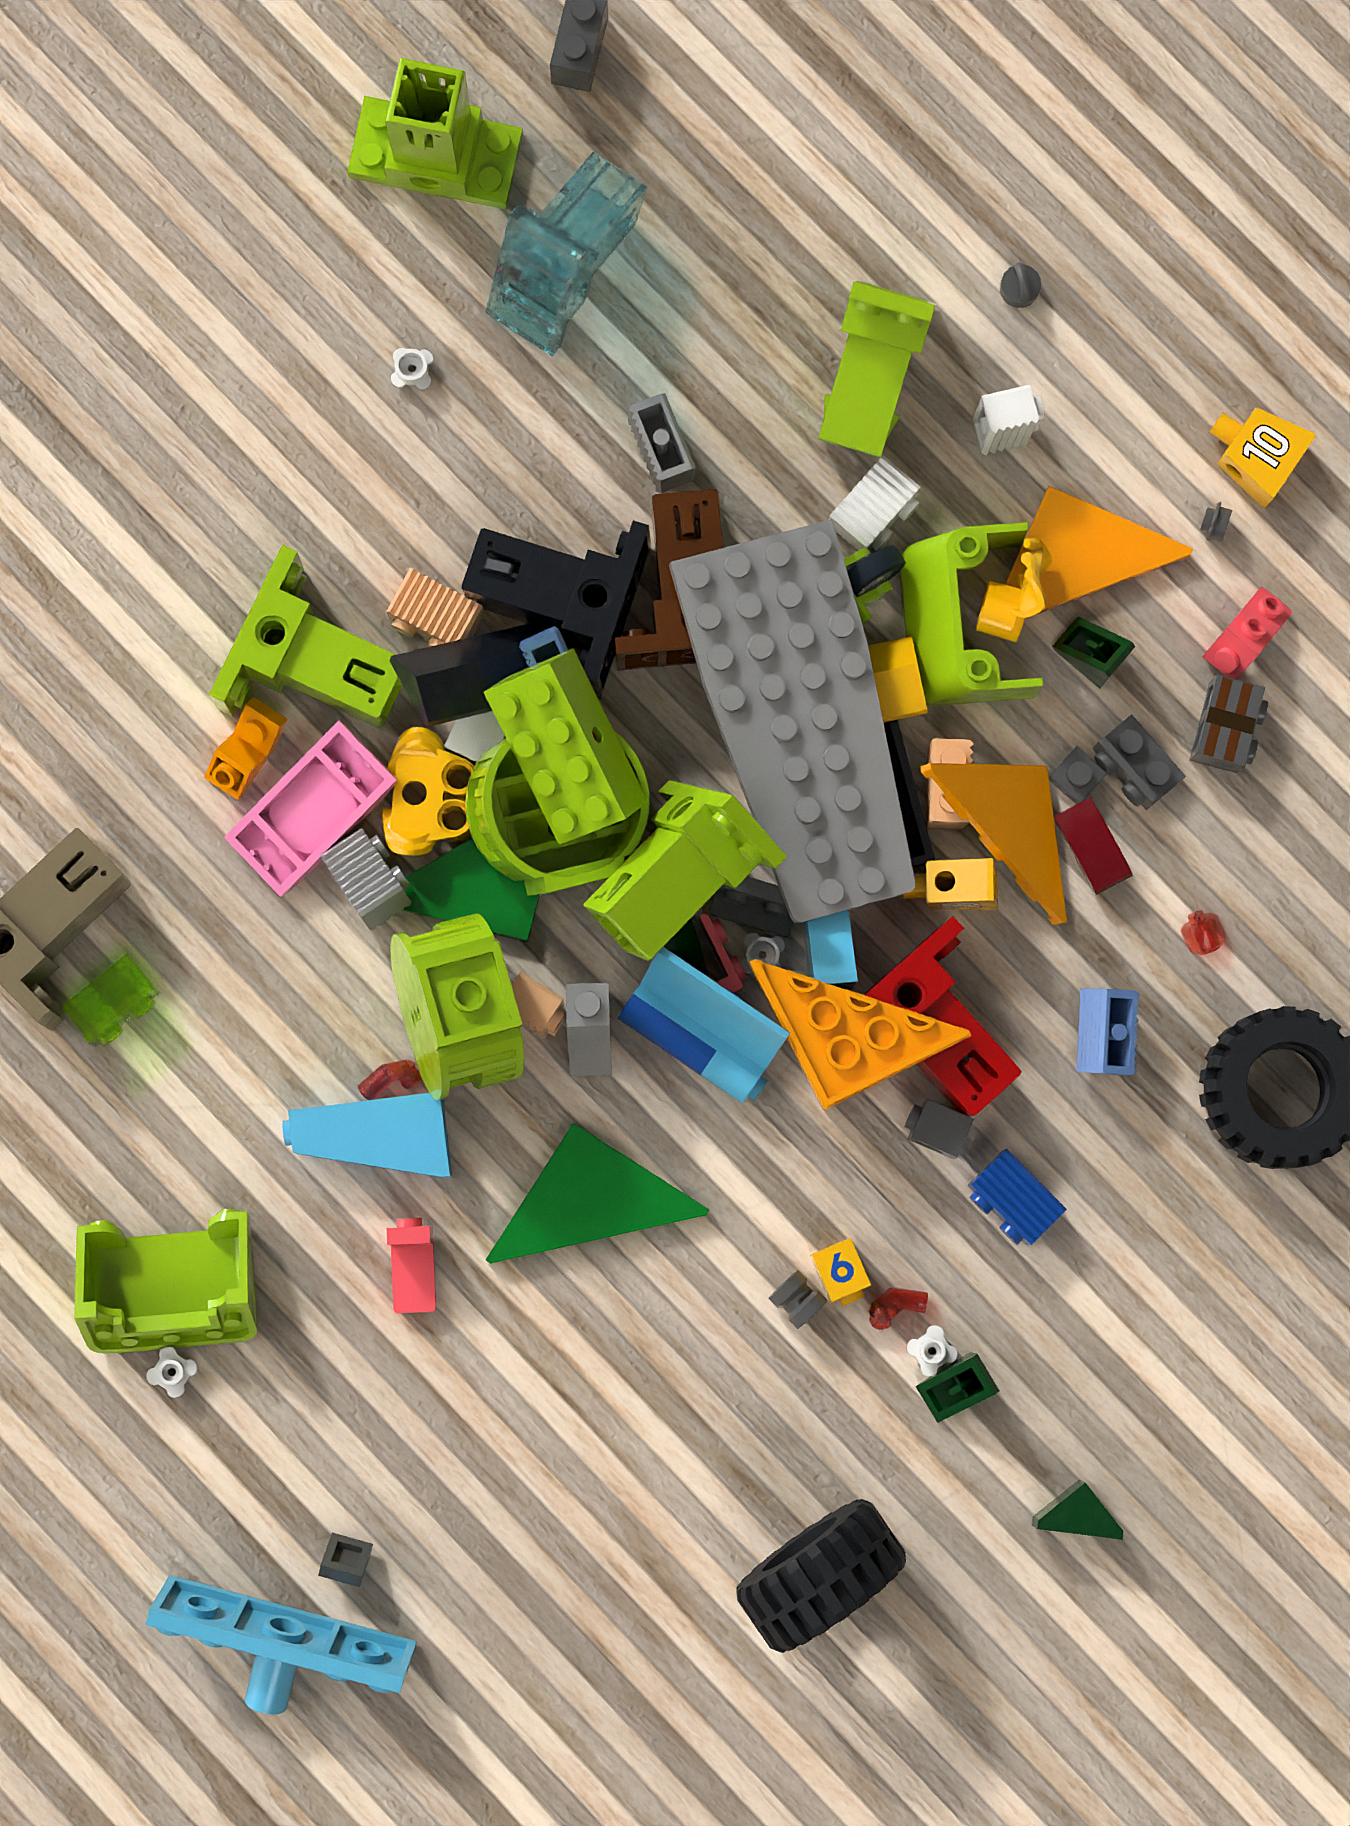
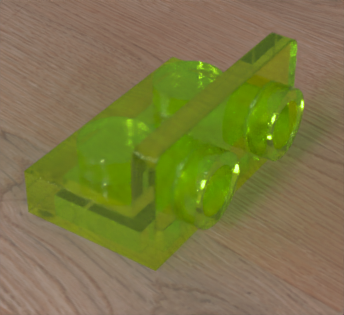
(111, 1001)

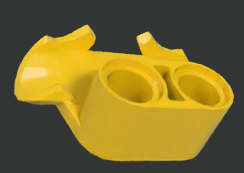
(1006, 606)
(423, 759)

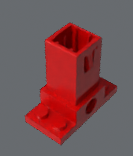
(990, 1070)

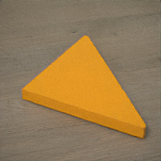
(1091, 549)
(1014, 821)
(847, 1037)

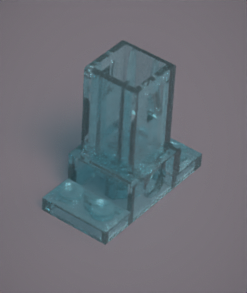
(554, 254)

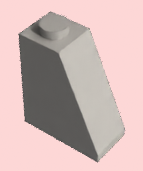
(588, 1029)

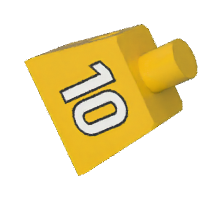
(1261, 451)
(973, 888)

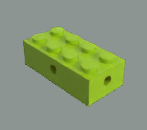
(566, 747)

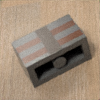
(578, 43)
(1229, 724)

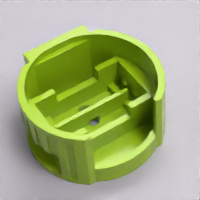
(516, 836)
(458, 1005)

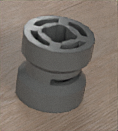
(789, 1293)

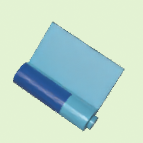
(704, 1026)

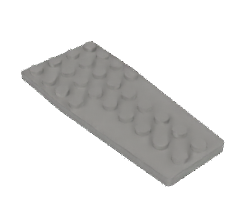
(800, 714)

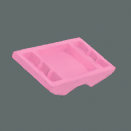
(311, 809)

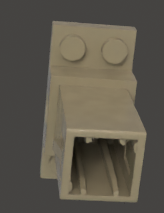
(48, 917)

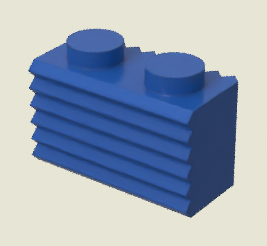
(1015, 1198)

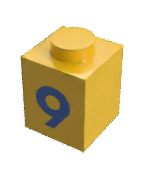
(841, 1272)

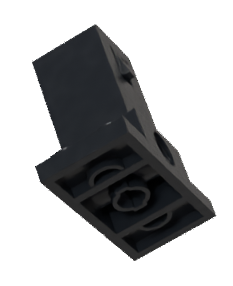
(559, 588)

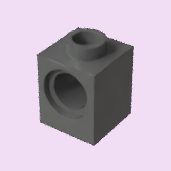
(938, 1128)

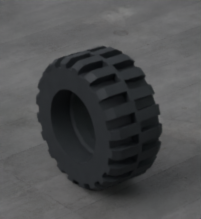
(1228, 1097)
(821, 1576)

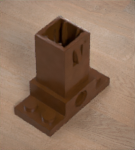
(671, 640)

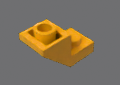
(247, 749)

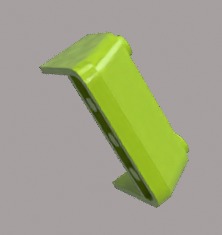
(935, 622)

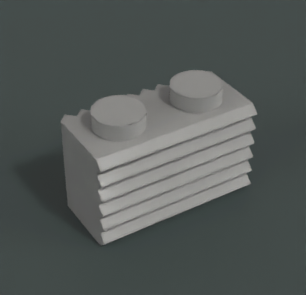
(661, 443)
(366, 879)

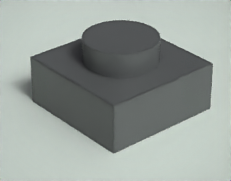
(1077, 775)
(345, 1559)

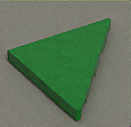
(468, 884)
(589, 1196)

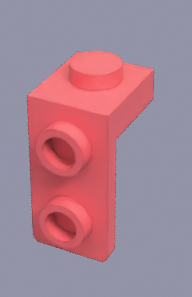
(1248, 634)
(731, 967)
(412, 1266)

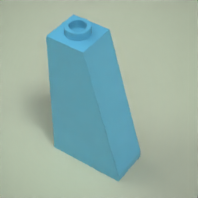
(831, 950)
(378, 1133)

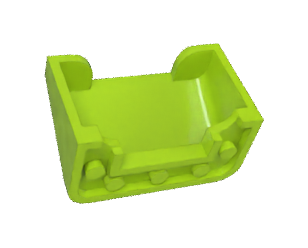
(165, 1286)

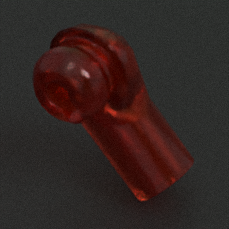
(388, 1073)
(892, 1302)

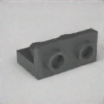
(1137, 763)
(753, 905)

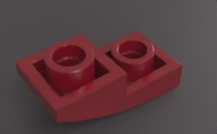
(1093, 846)

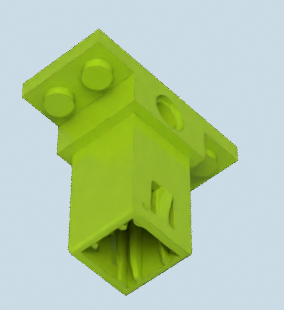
(434, 139)
(880, 341)
(310, 658)
(698, 846)

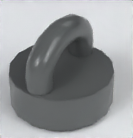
(1020, 285)

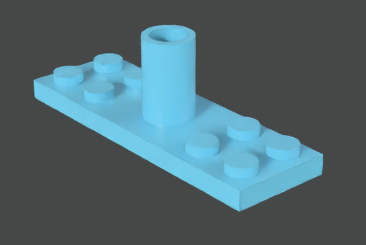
(280, 1640)

